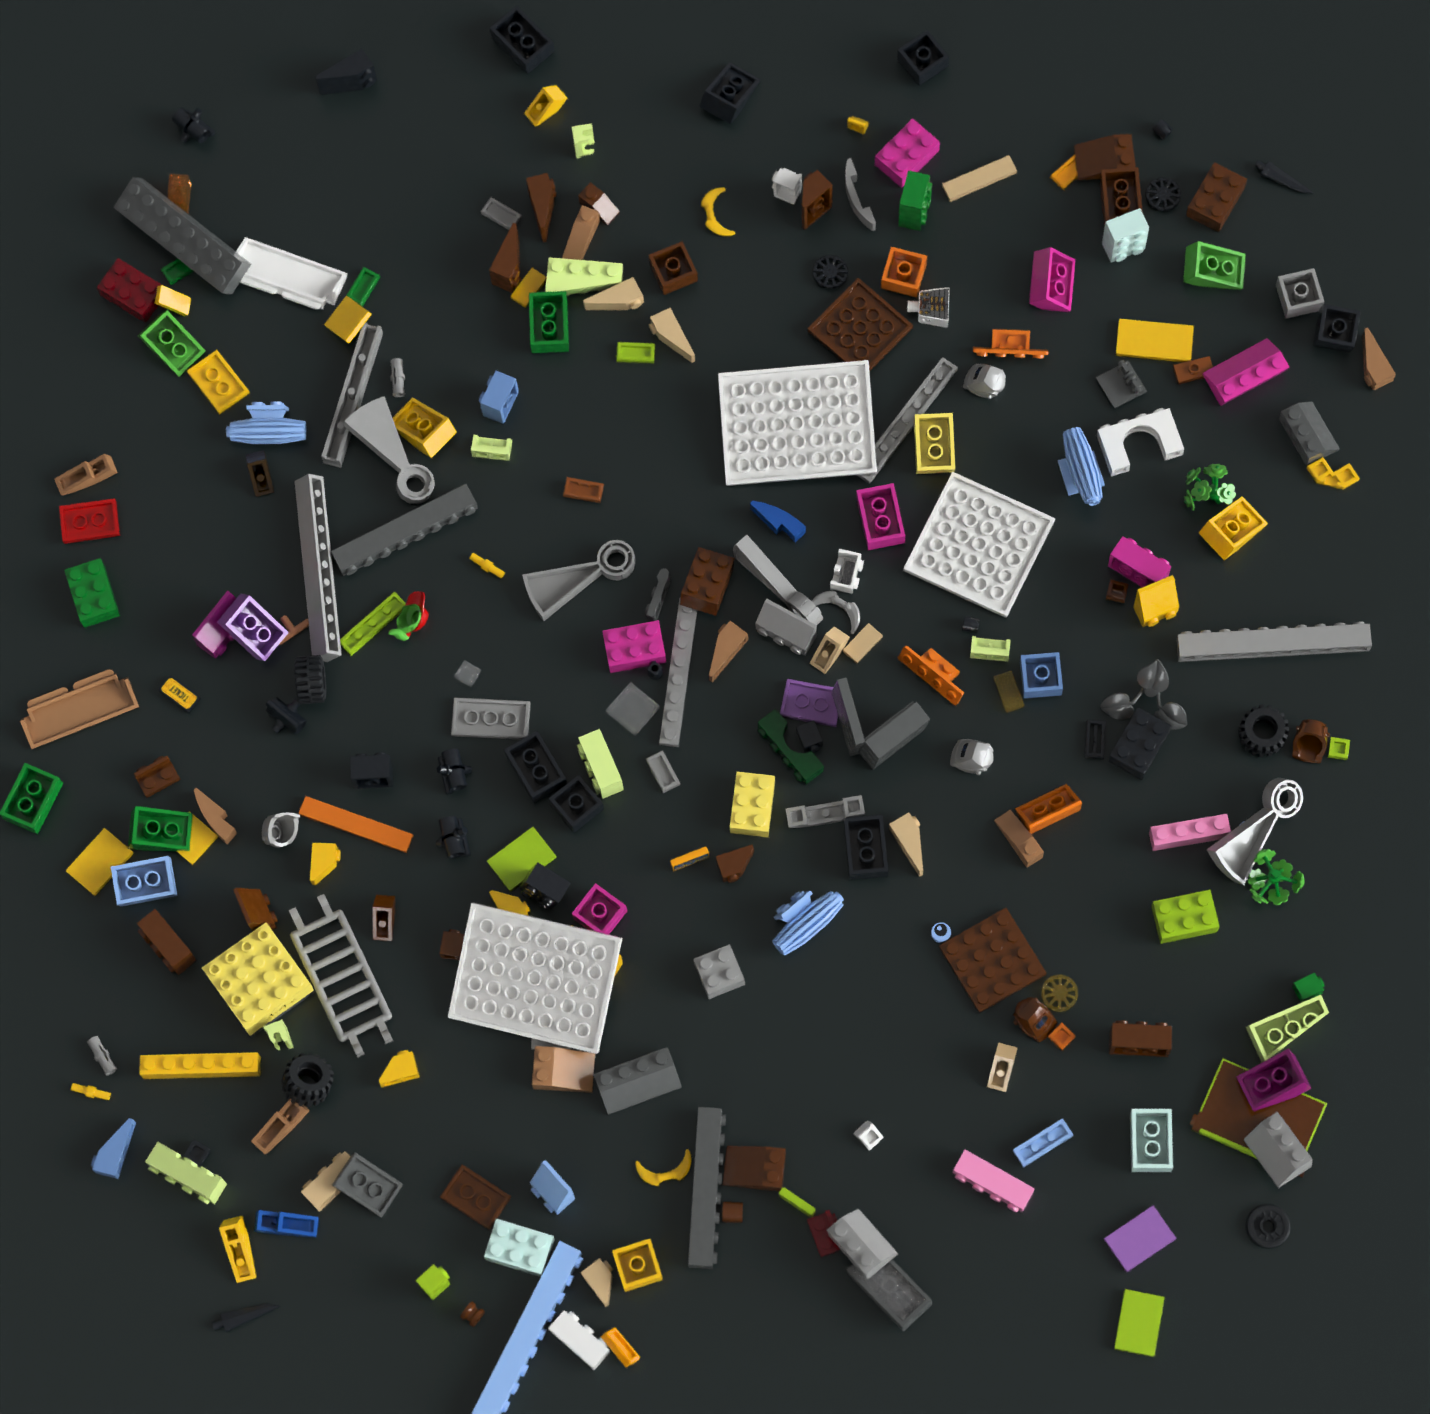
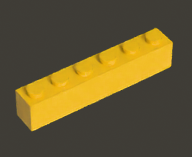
(200, 1065)

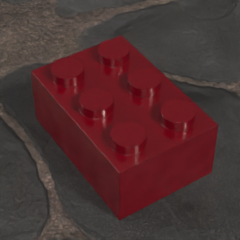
(130, 290)

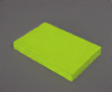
(519, 857)
(1139, 1323)

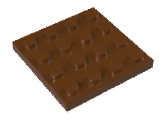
(860, 325)
(992, 960)

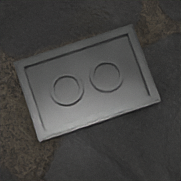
(367, 1184)

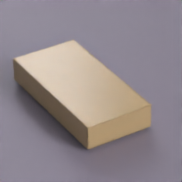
(862, 643)

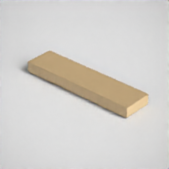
(979, 178)

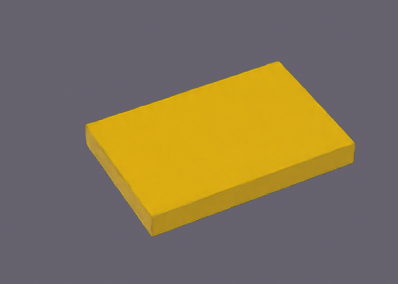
(218, 381)
(94, 864)

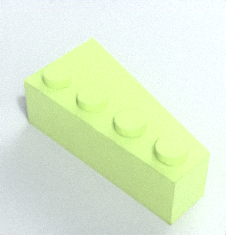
(1281, 1028)

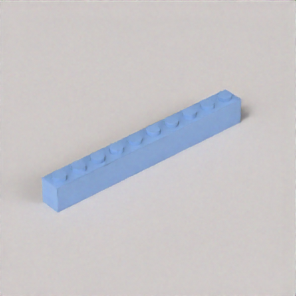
(529, 1330)

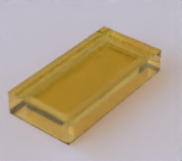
(1008, 691)

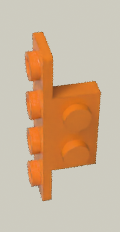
(1010, 342)
(934, 671)

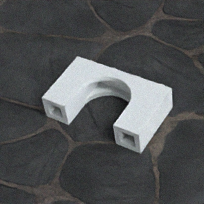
(1158, 424)

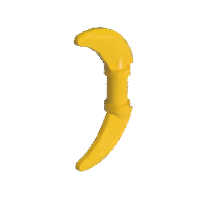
(711, 222)
(656, 1178)

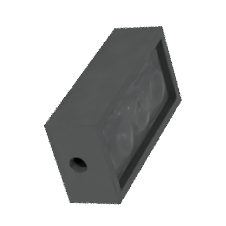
(893, 1293)

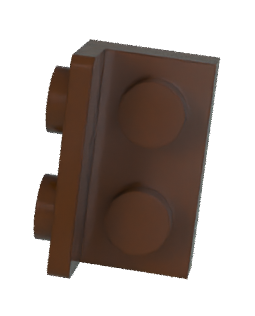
(156, 776)

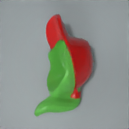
(412, 617)

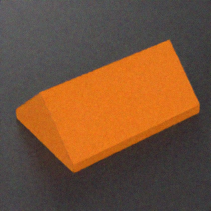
(1049, 808)

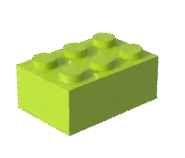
(1185, 916)

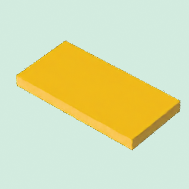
(1154, 340)

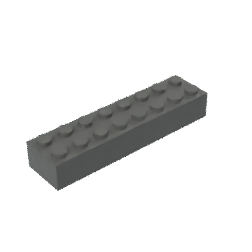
(182, 235)

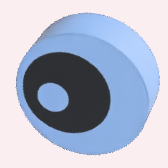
(941, 932)

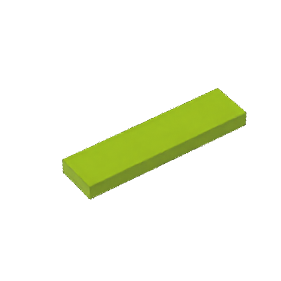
(372, 623)

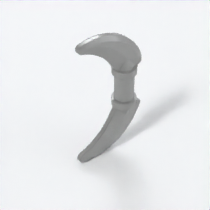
(850, 608)

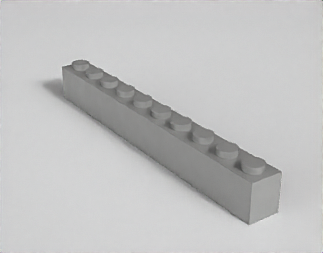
(317, 567)
(1273, 642)

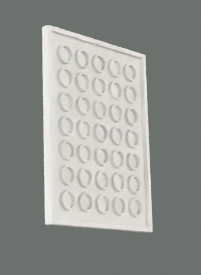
(797, 423)
(535, 978)

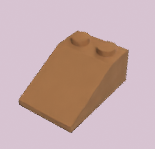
(563, 1069)

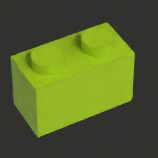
(434, 1281)

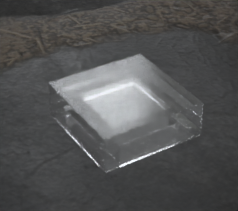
(467, 673)

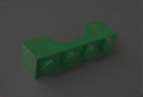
(804, 764)

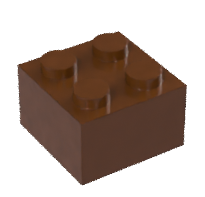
(673, 268)

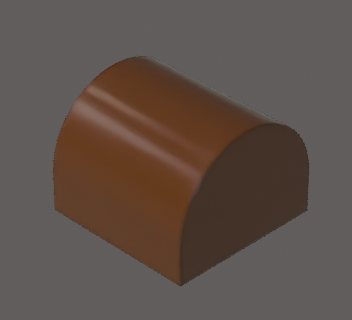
(1117, 591)
(732, 1212)

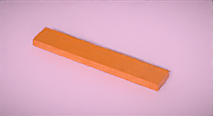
(355, 824)

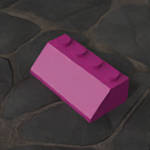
(1245, 371)

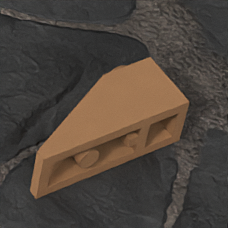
(581, 233)
(1376, 366)
(728, 644)
(1019, 838)

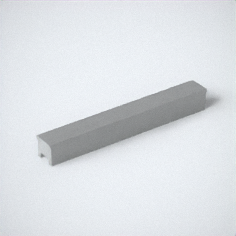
(352, 394)

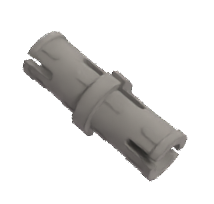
(397, 377)
(101, 1055)

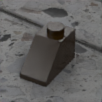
(259, 473)

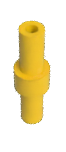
(487, 565)
(90, 1091)

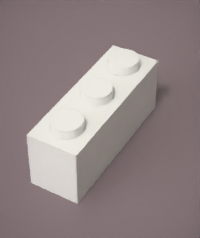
(579, 1339)

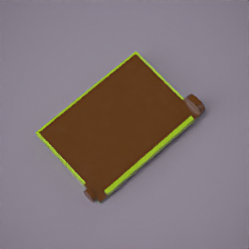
(1230, 1119)

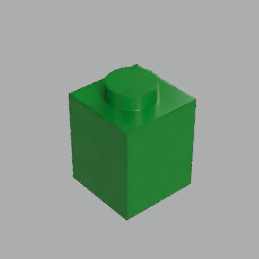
(1308, 987)

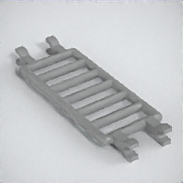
(319, 985)

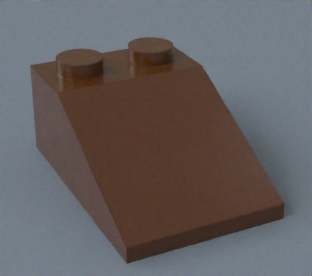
(1103, 153)
(542, 194)
(506, 266)
(255, 908)
(754, 1167)

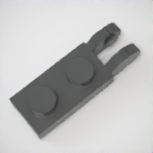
(658, 593)

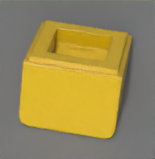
(857, 124)

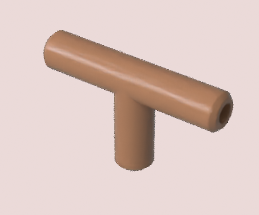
(291, 629)

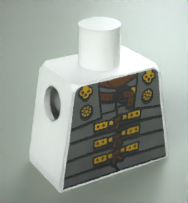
(932, 307)

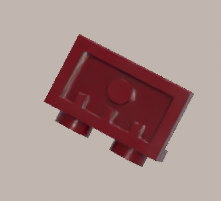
(818, 1227)

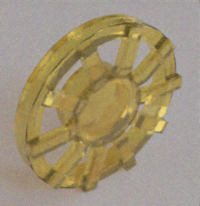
(1059, 992)

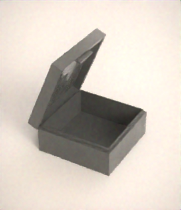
(886, 738)

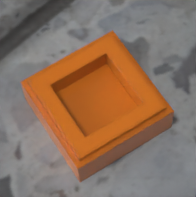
(1061, 1036)

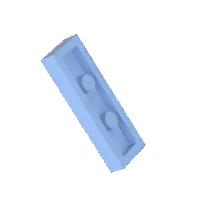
(1042, 1142)

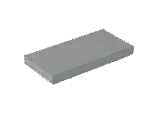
(490, 718)

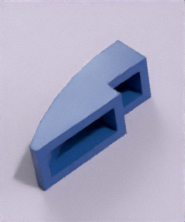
(778, 520)
(285, 1224)

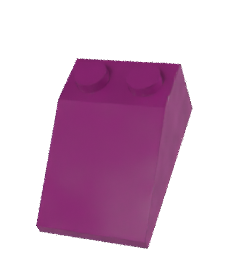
(1274, 1081)

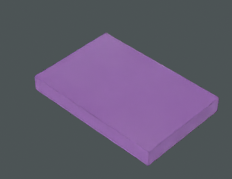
(809, 702)
(1140, 1238)

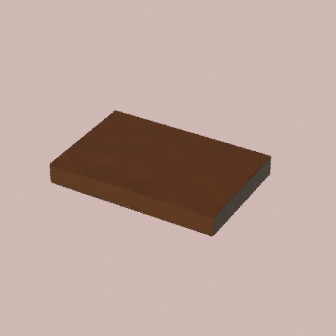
(475, 1197)

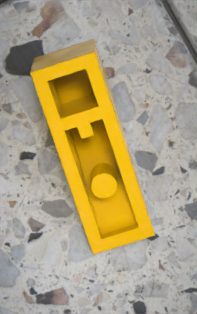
(238, 1248)

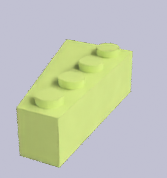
(581, 275)
(185, 1173)

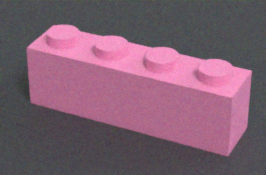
(1189, 832)
(993, 1181)

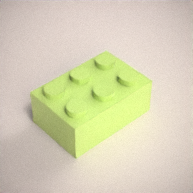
(599, 764)

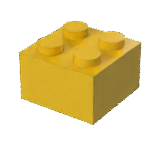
(637, 1265)

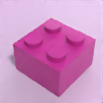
(599, 911)

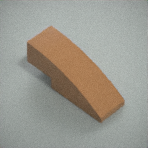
(86, 474)
(215, 817)
(279, 1126)

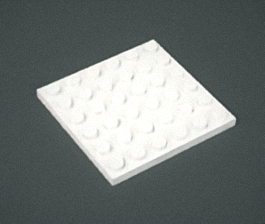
(979, 544)

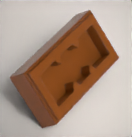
(1192, 369)
(583, 490)

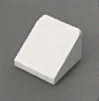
(868, 1135)

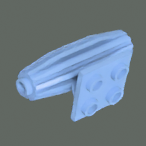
(267, 426)
(1080, 468)
(804, 918)

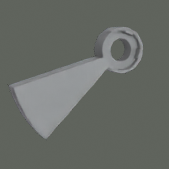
(377, 430)
(763, 569)
(555, 587)
(1237, 850)

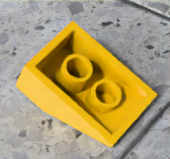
(423, 427)
(1232, 528)
(1156, 602)

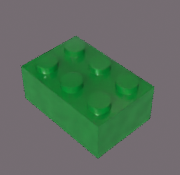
(915, 200)
(548, 322)
(92, 593)
(31, 798)

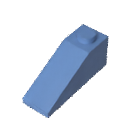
(113, 1152)

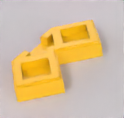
(1325, 476)

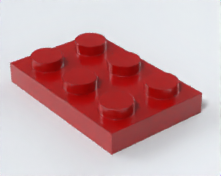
(89, 521)

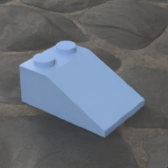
(551, 1188)

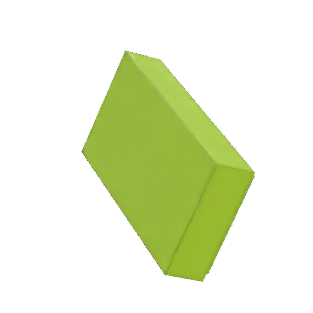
(635, 352)
(797, 1202)

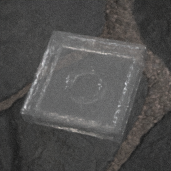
(632, 708)

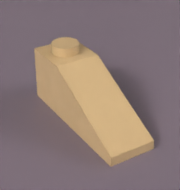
(619, 297)
(669, 332)
(908, 837)

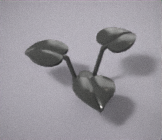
(1153, 681)

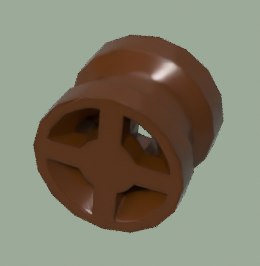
(472, 1314)

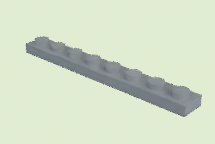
(905, 419)
(678, 676)

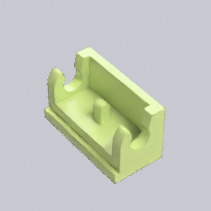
(583, 136)
(491, 448)
(990, 649)
(277, 1032)

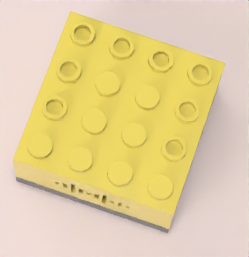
(258, 979)

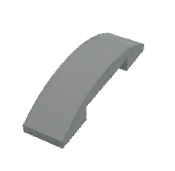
(864, 214)
(825, 813)

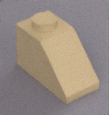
(829, 649)
(1002, 1067)
(599, 1279)

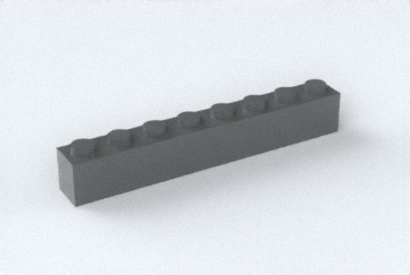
(404, 529)
(705, 1188)

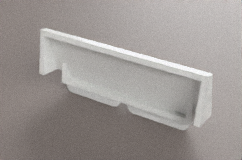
(290, 275)

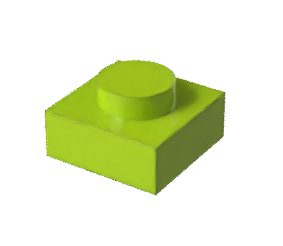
(1338, 748)

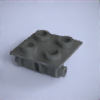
(1121, 384)

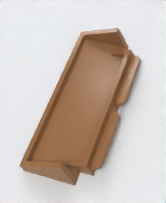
(67, 711)

